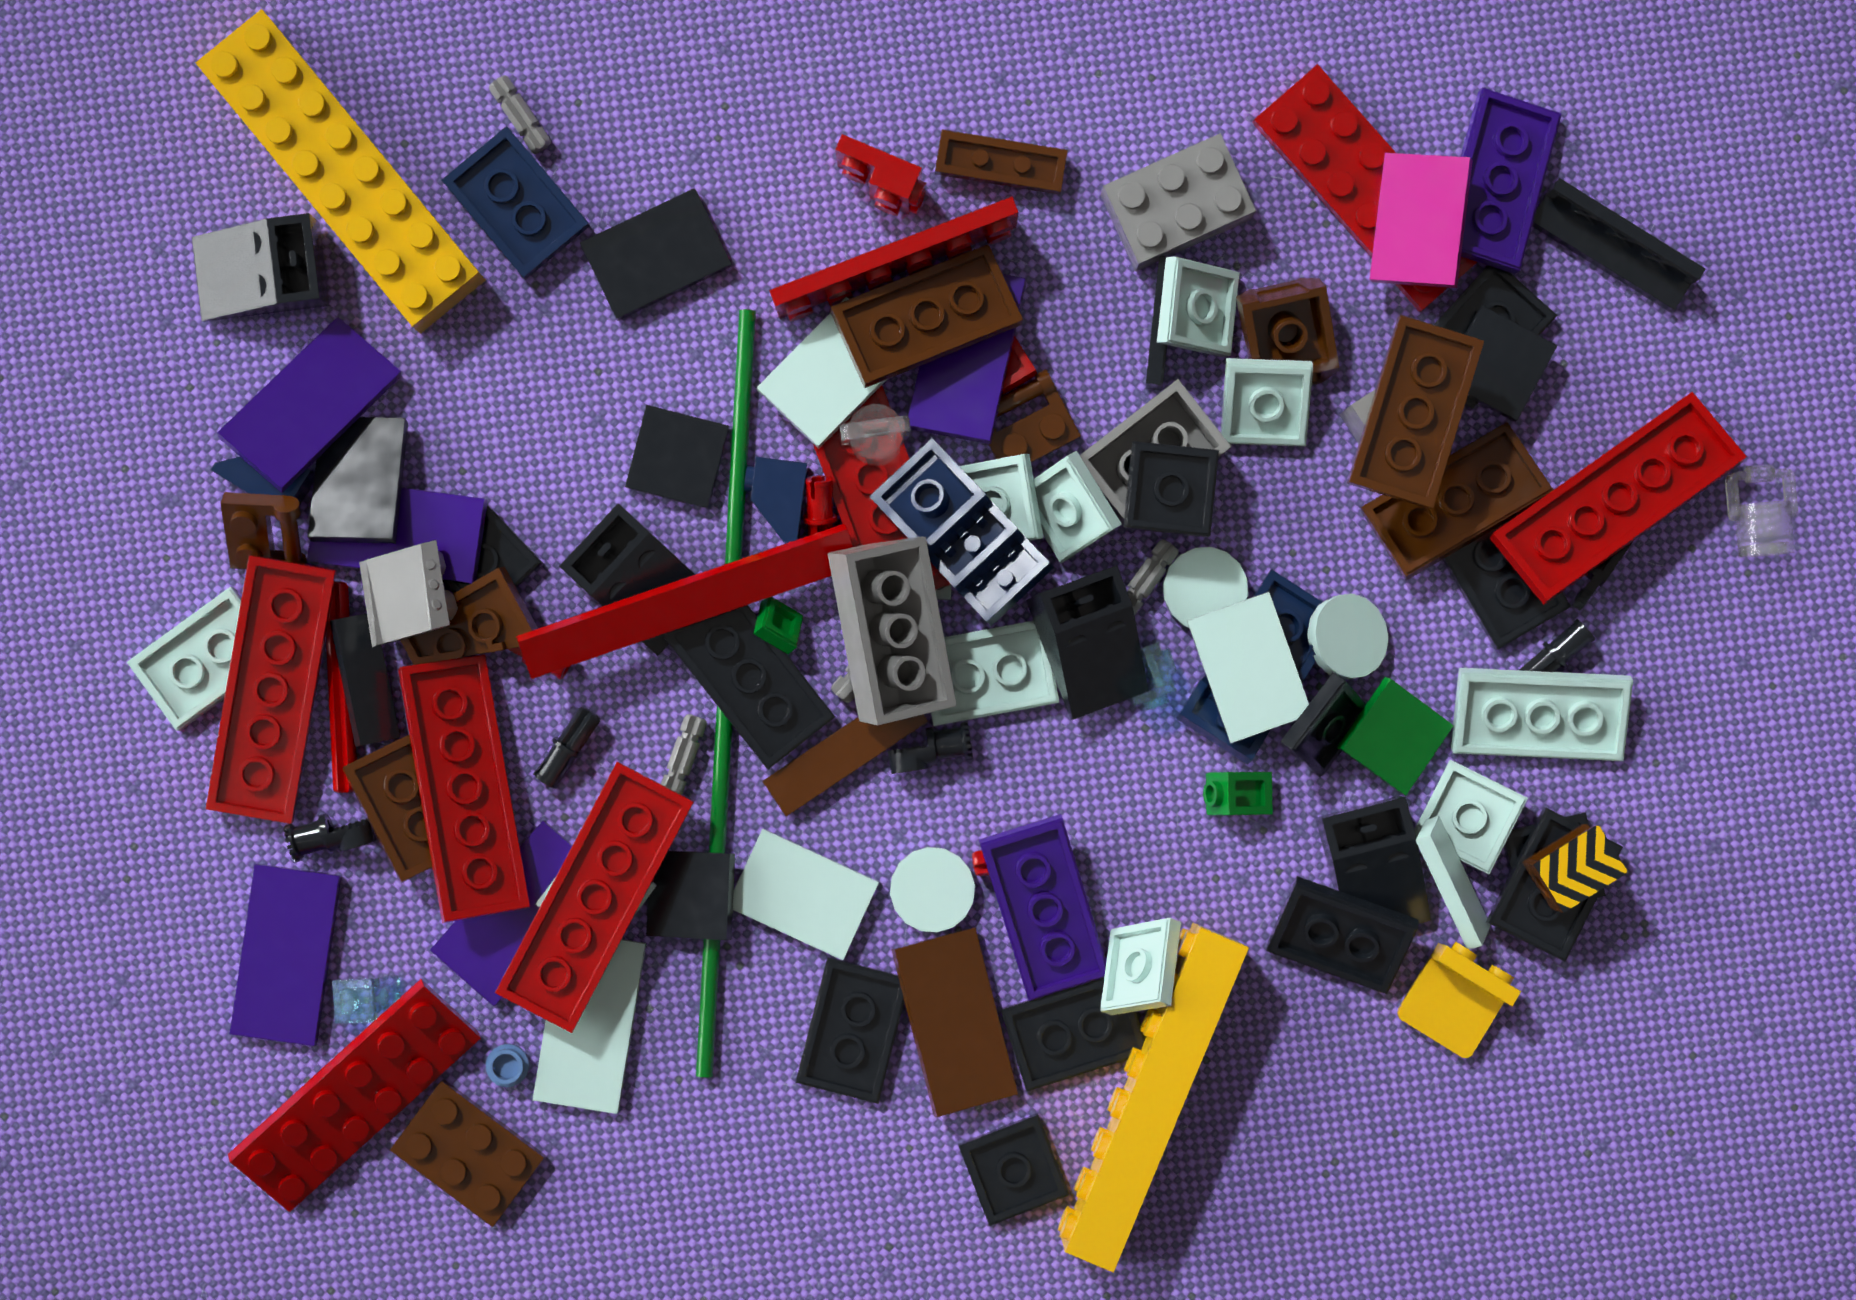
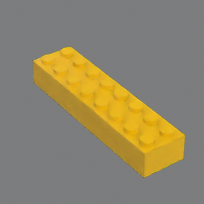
(340, 171)
(1151, 1098)

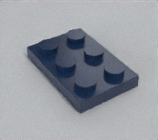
(516, 202)

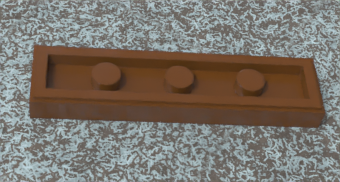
(834, 760)

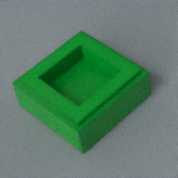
(778, 624)

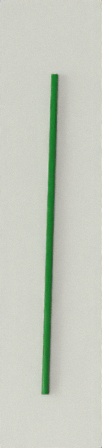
(723, 727)

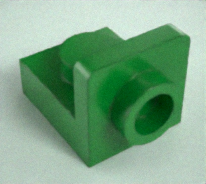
(1238, 793)

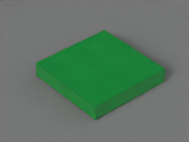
(1395, 736)

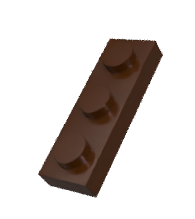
(1001, 162)

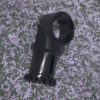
(941, 745)
(323, 835)

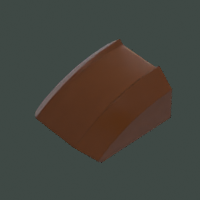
(1290, 324)

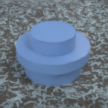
(507, 1065)

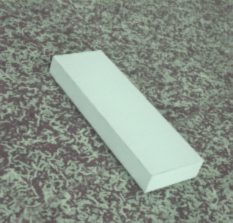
(1453, 882)

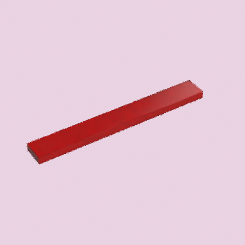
(681, 602)

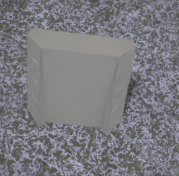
(406, 593)

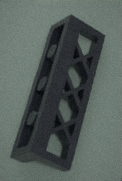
(1615, 245)

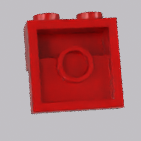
(892, 181)

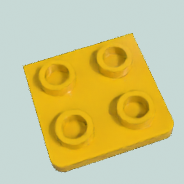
(1456, 999)

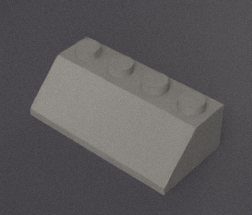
(892, 630)

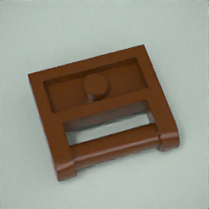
(1038, 432)
(250, 528)

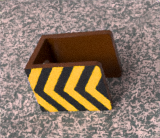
(1575, 867)

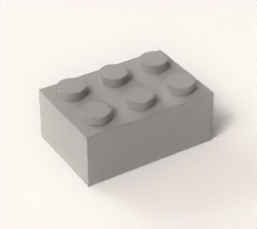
(1177, 202)
(1166, 419)

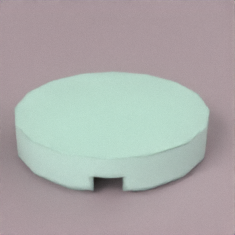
(1203, 583)
(1348, 636)
(932, 889)

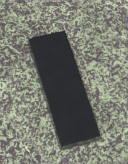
(1157, 351)
(364, 681)

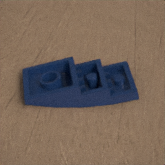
(963, 530)
(1294, 612)

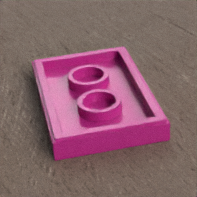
(1421, 220)

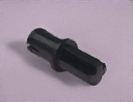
(1560, 649)
(567, 747)

